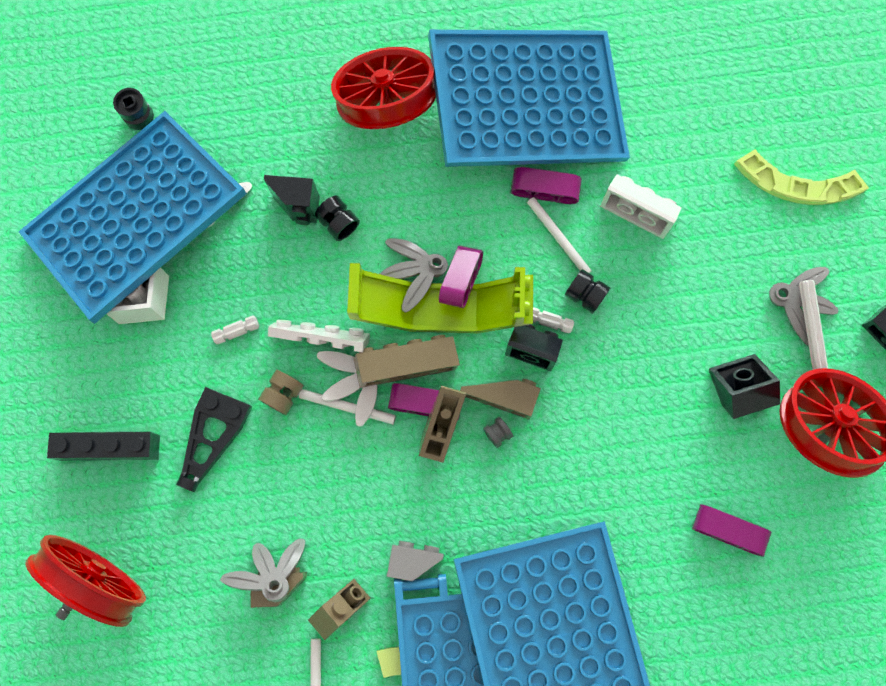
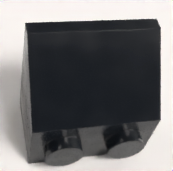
(296, 197)
(534, 346)
(745, 386)

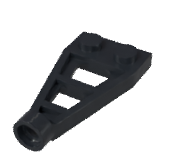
(219, 407)

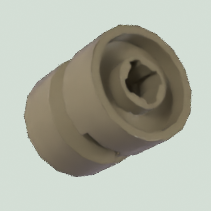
(277, 400)

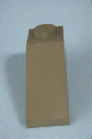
(510, 396)
(441, 424)

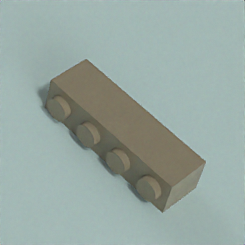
(406, 361)

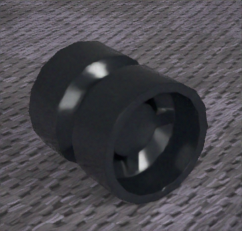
(133, 108)
(339, 220)
(587, 291)

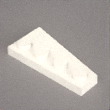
(331, 333)

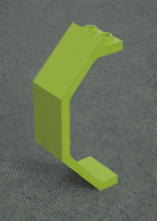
(489, 308)

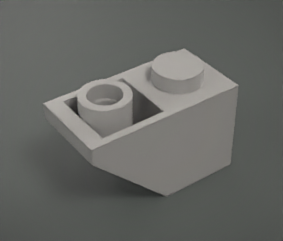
(409, 562)

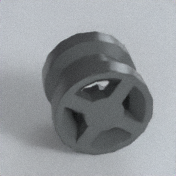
(498, 432)

